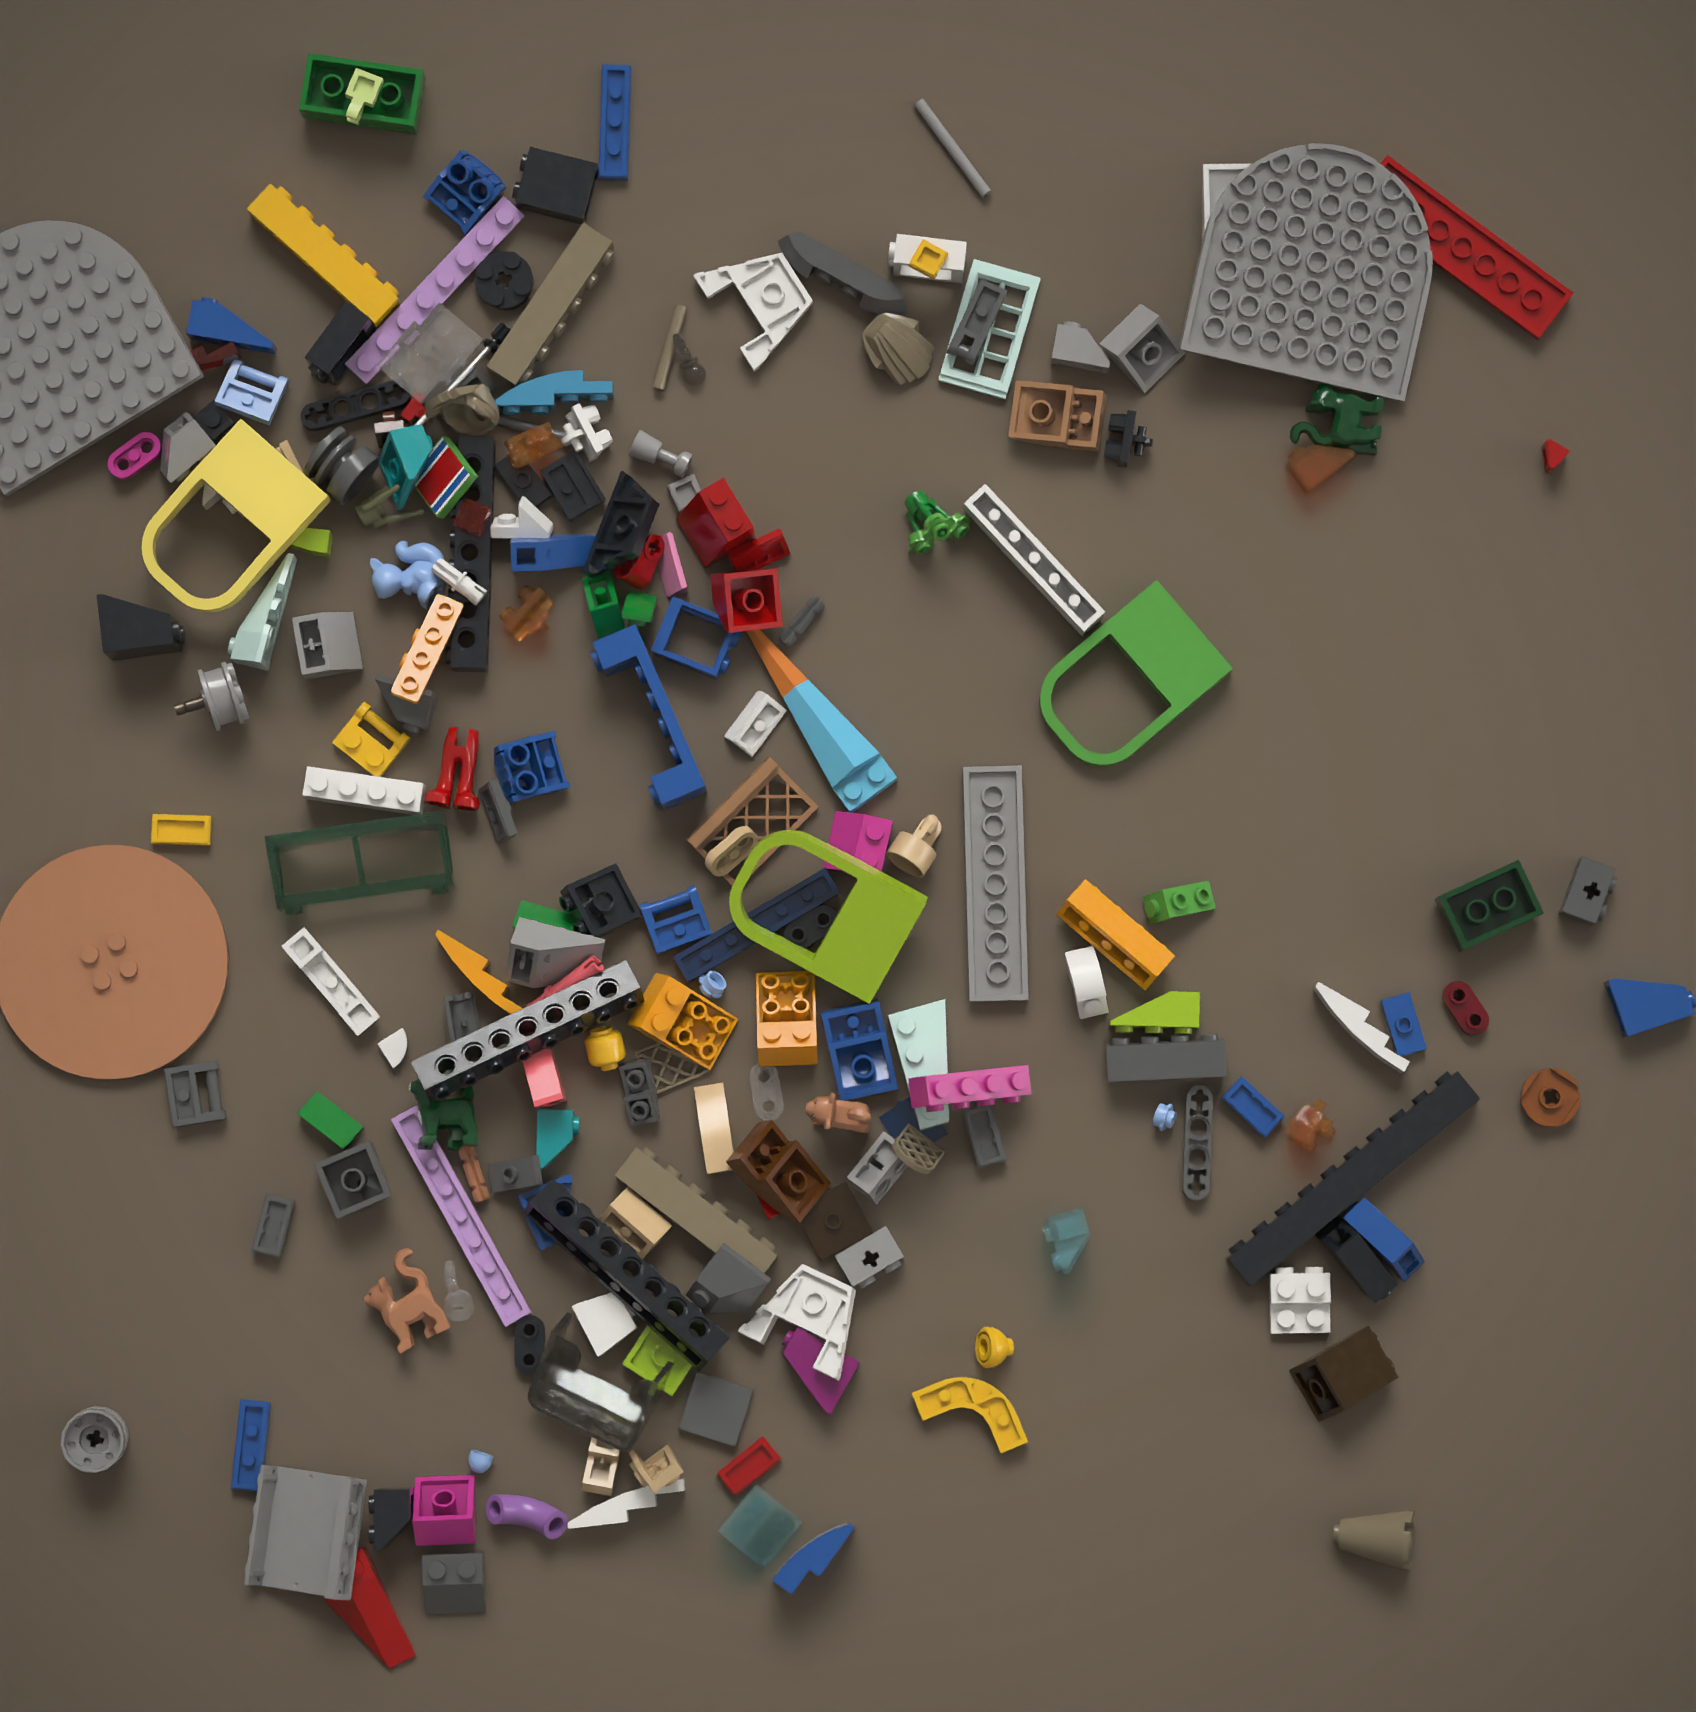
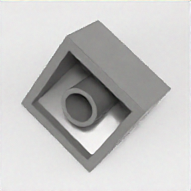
(1142, 347)

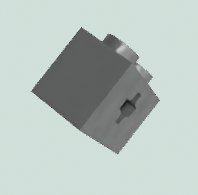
(1575, 903)

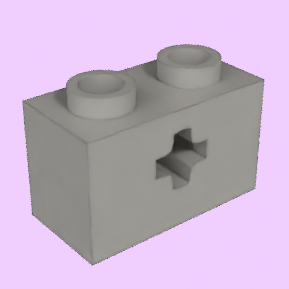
(878, 1242)

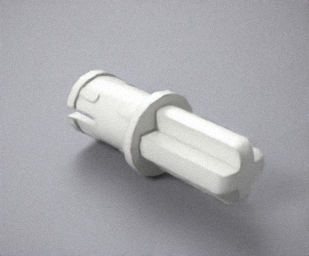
(459, 581)

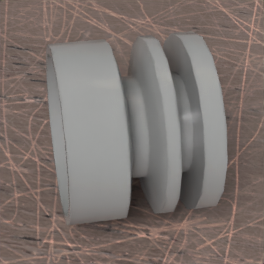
(79, 1447)

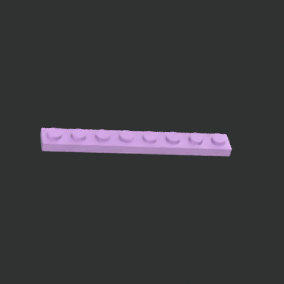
(437, 286)
(463, 1221)

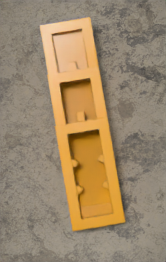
(474, 968)

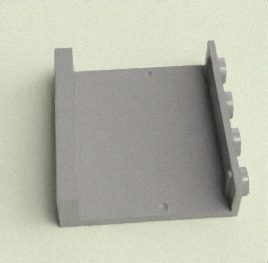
(305, 1531)

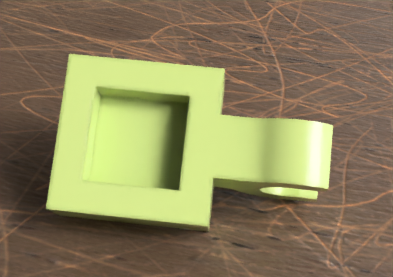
(362, 91)

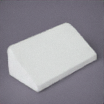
(755, 723)

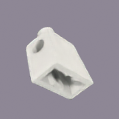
(605, 1321)

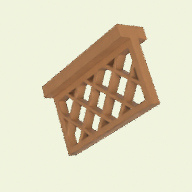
(739, 799)

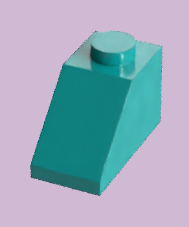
(555, 1133)

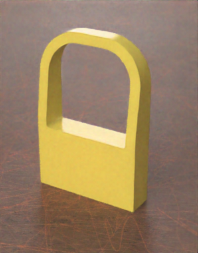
(259, 487)

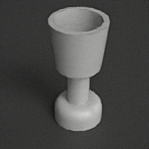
(650, 449)

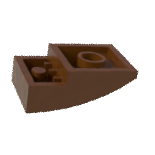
(779, 1171)

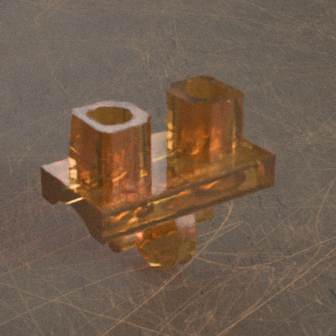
(532, 445)
(530, 615)

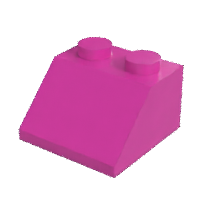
(861, 837)
(444, 1510)

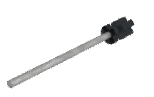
(498, 337)

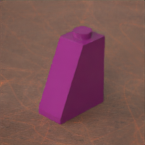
(802, 1352)

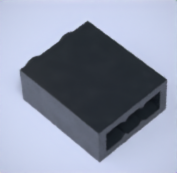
(555, 185)

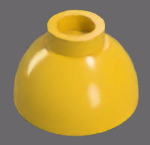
(992, 1347)

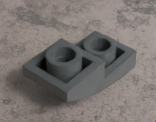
(640, 1091)

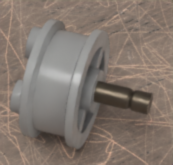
(219, 696)

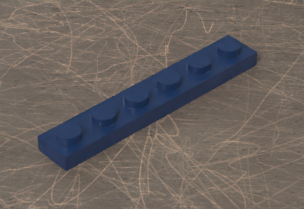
(770, 915)

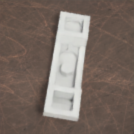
(331, 981)

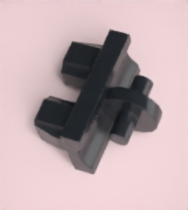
(1120, 451)

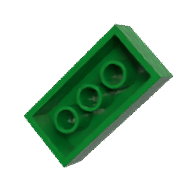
(395, 107)

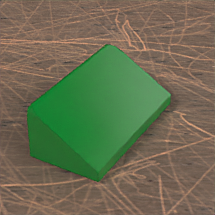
(543, 915)
(330, 1120)

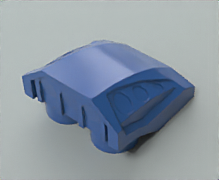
(465, 190)
(529, 767)

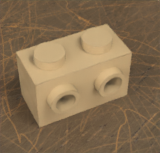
(636, 1222)

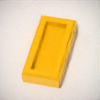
(181, 830)

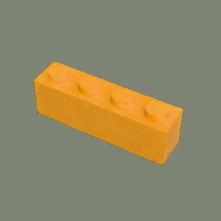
(1115, 934)

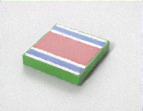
(444, 477)

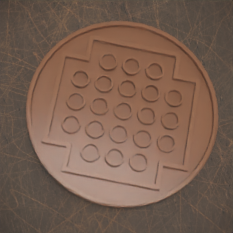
(111, 962)

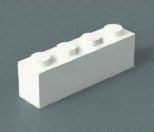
(364, 791)

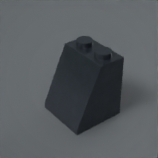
(136, 630)

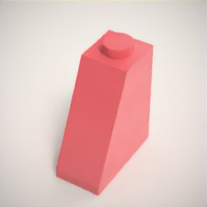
(544, 1078)

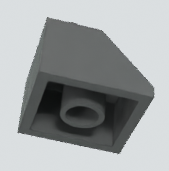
(353, 1180)

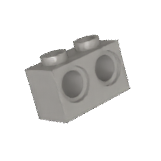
(877, 1169)

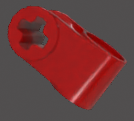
(640, 570)

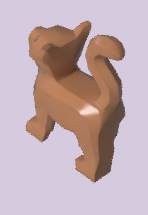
(839, 1114)
(411, 1308)

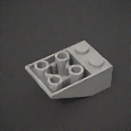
(547, 953)

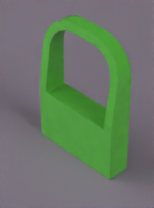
(1163, 649)

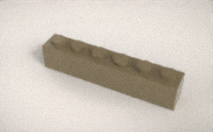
(551, 306)
(691, 1211)

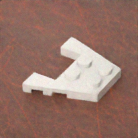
(771, 294)
(815, 1305)

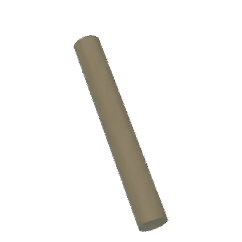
(669, 349)

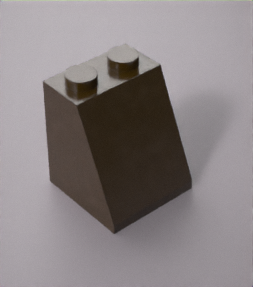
(1344, 1373)

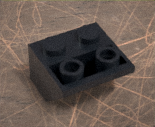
(391, 1513)

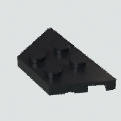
(622, 527)

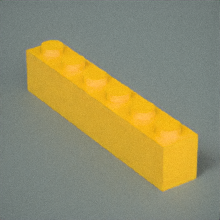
(323, 255)

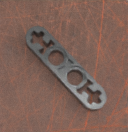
(1193, 1142)

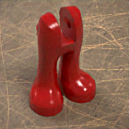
(451, 755)

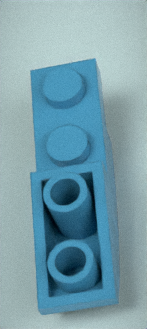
(541, 393)

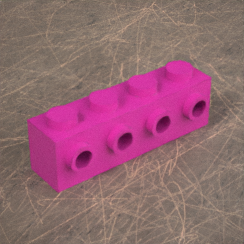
(969, 1086)

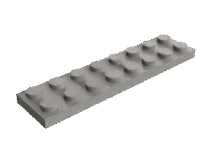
(995, 883)

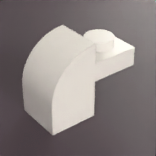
(1087, 982)

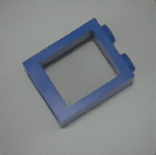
(668, 627)

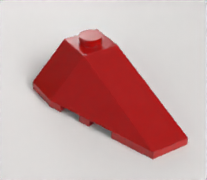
(373, 1614)

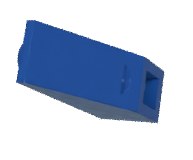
(550, 553)

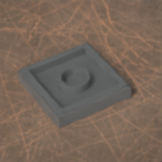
(716, 1409)

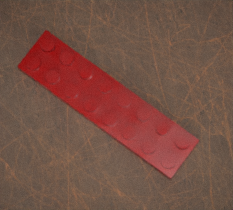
(1485, 261)

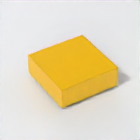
(928, 259)

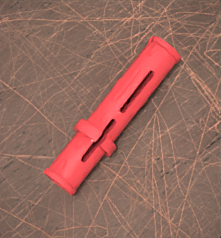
(582, 972)

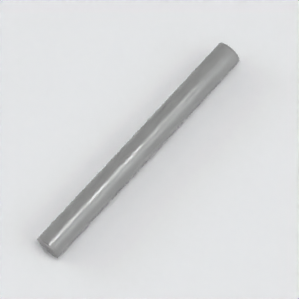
(952, 147)

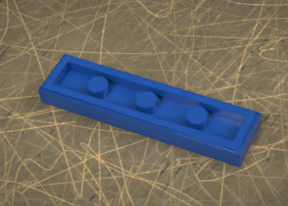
(615, 122)

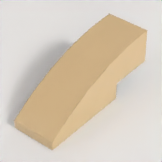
(714, 1127)
(600, 1468)

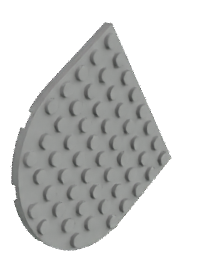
(1314, 272)
(78, 346)

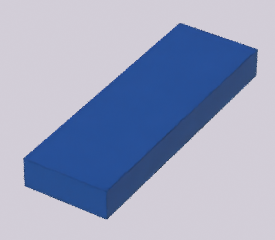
(250, 1443)

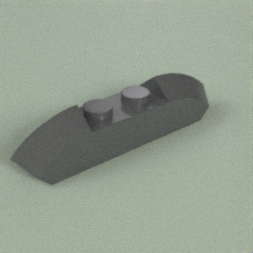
(856, 281)

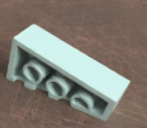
(922, 1050)

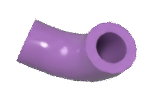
(527, 1513)

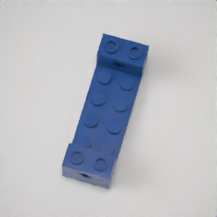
(627, 650)

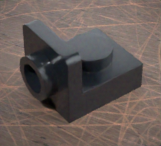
(214, 422)

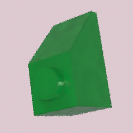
(603, 604)

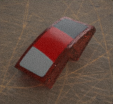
(217, 358)

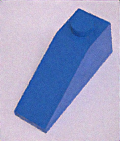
(218, 325)

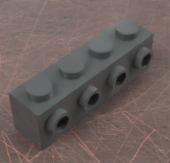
(1165, 1059)

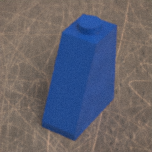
(1647, 1004)
(1384, 1239)

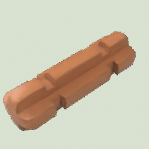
(474, 1173)

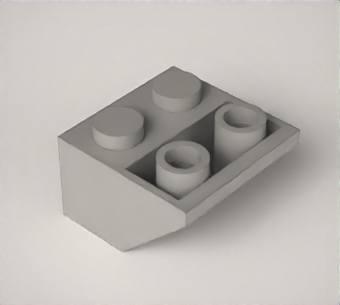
(182, 447)
(327, 644)

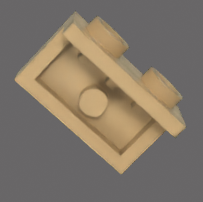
(658, 1470)

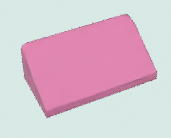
(671, 568)

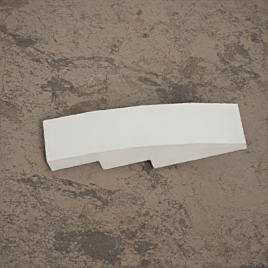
(1352, 1018)
(616, 1509)

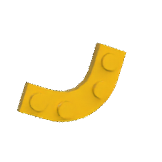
(978, 1396)

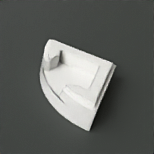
(395, 1047)

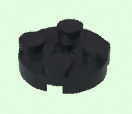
(496, 295)

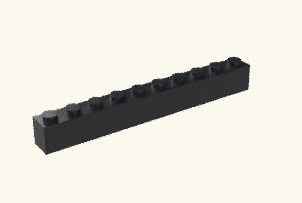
(1353, 1178)

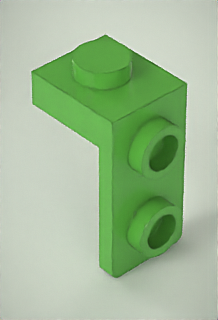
(1178, 902)

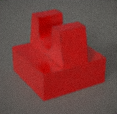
(413, 409)

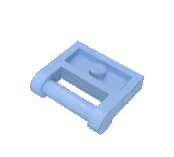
(247, 399)

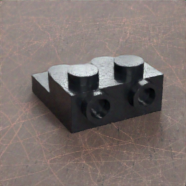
(600, 902)

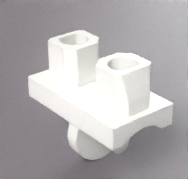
(581, 433)

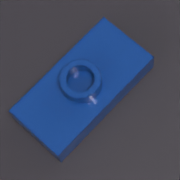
(1403, 1024)
(1253, 1107)

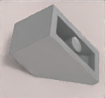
(1078, 349)

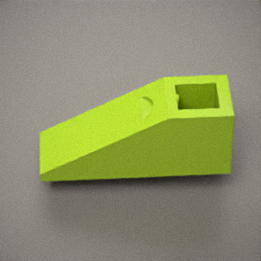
(1169, 1011)

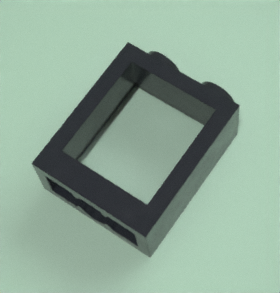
(339, 343)

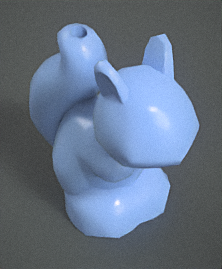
(416, 579)

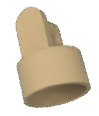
(914, 851)

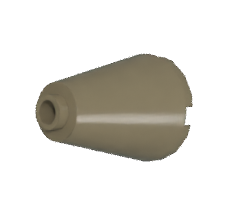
(1379, 1537)

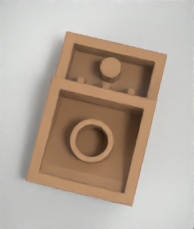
(1058, 415)

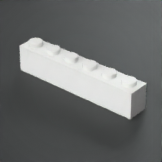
(1033, 560)

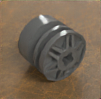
(336, 461)

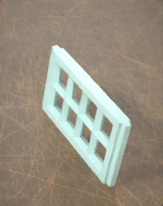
(974, 381)

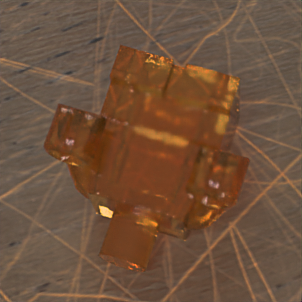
(1310, 1124)

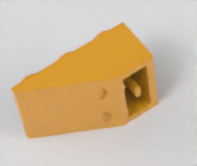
(786, 1018)
(682, 1020)

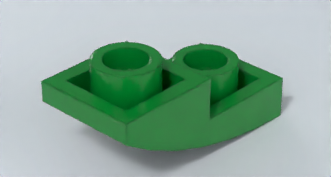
(639, 607)

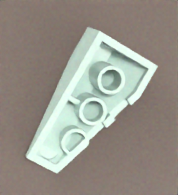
(259, 630)

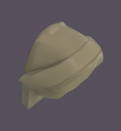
(897, 347)
(466, 409)

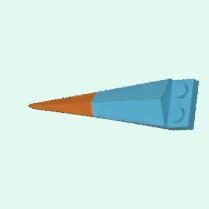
(843, 753)

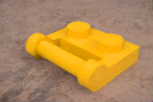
(365, 748)

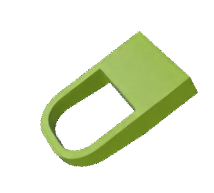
(862, 935)

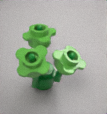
(936, 526)

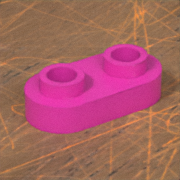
(133, 453)

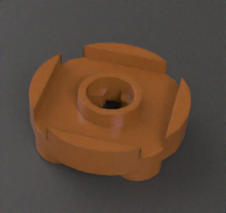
(1533, 1100)

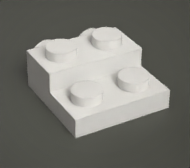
(1299, 1301)

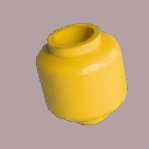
(605, 1047)

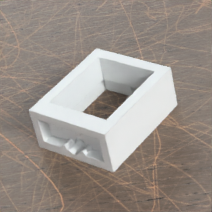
(905, 247)

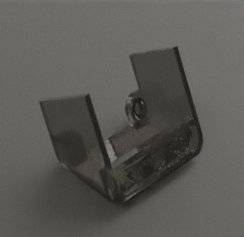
(587, 1401)

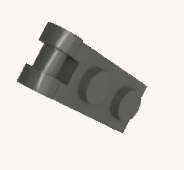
(977, 320)

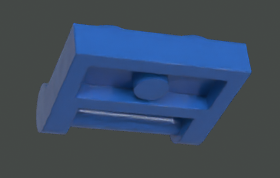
(679, 928)

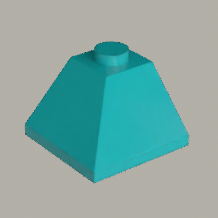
(404, 460)

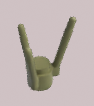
(372, 509)

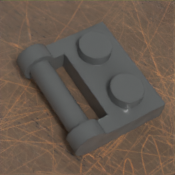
(185, 1094)

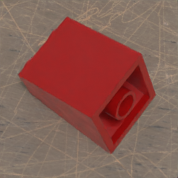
(715, 523)

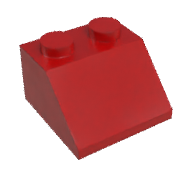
(747, 599)

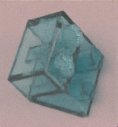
(1069, 1236)
(760, 1526)

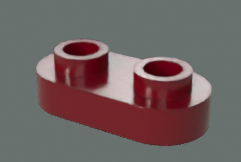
(1465, 1008)

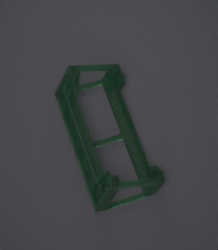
(285, 842)

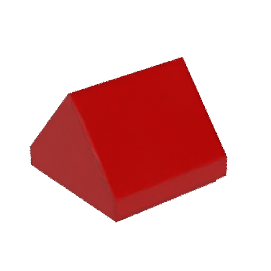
(1553, 454)

